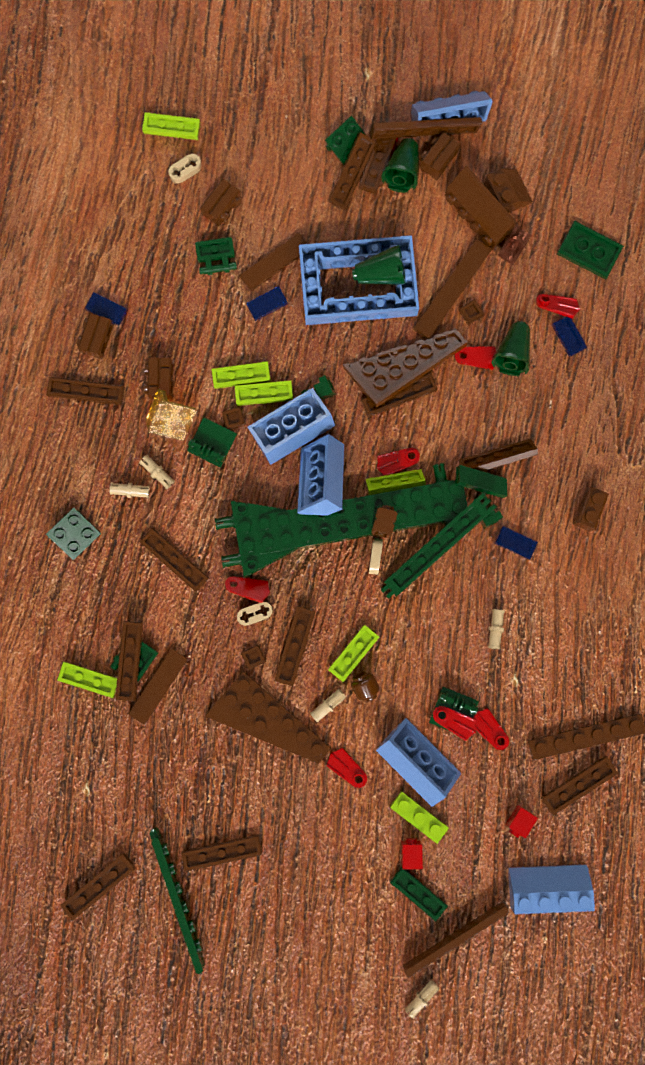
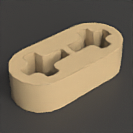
(185, 169)
(375, 556)
(252, 609)

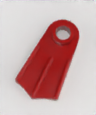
(558, 304)
(477, 357)
(396, 461)
(248, 588)
(456, 722)
(490, 729)
(346, 767)

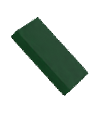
(590, 250)

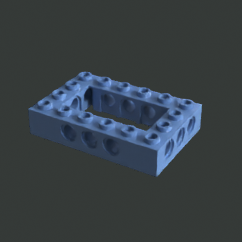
(347, 254)

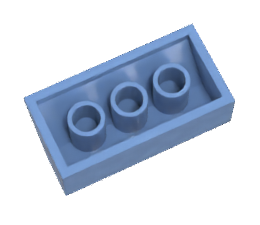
(458, 106)
(291, 426)
(321, 477)
(419, 762)
(550, 889)

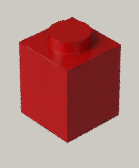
(521, 822)
(411, 854)

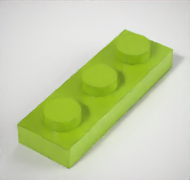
(171, 126)
(241, 375)
(263, 393)
(395, 482)
(353, 653)
(88, 679)
(419, 817)

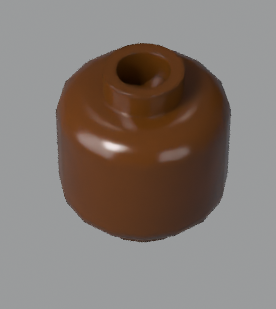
(365, 686)

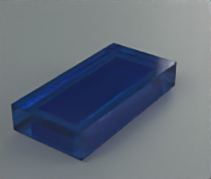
(267, 303)
(106, 308)
(569, 336)
(516, 543)

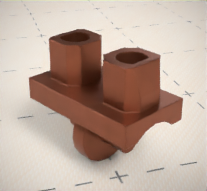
(514, 245)

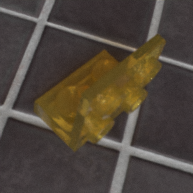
(169, 418)

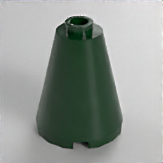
(402, 168)
(381, 268)
(514, 351)

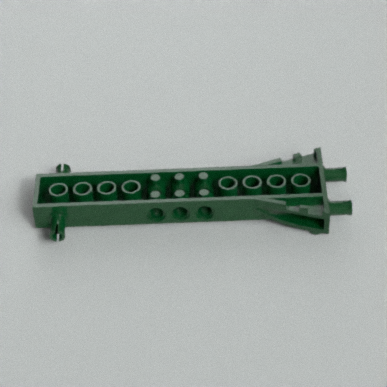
(272, 533)

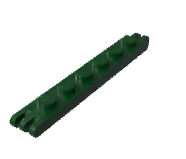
(438, 546)
(180, 906)

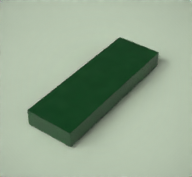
(481, 481)
(418, 893)

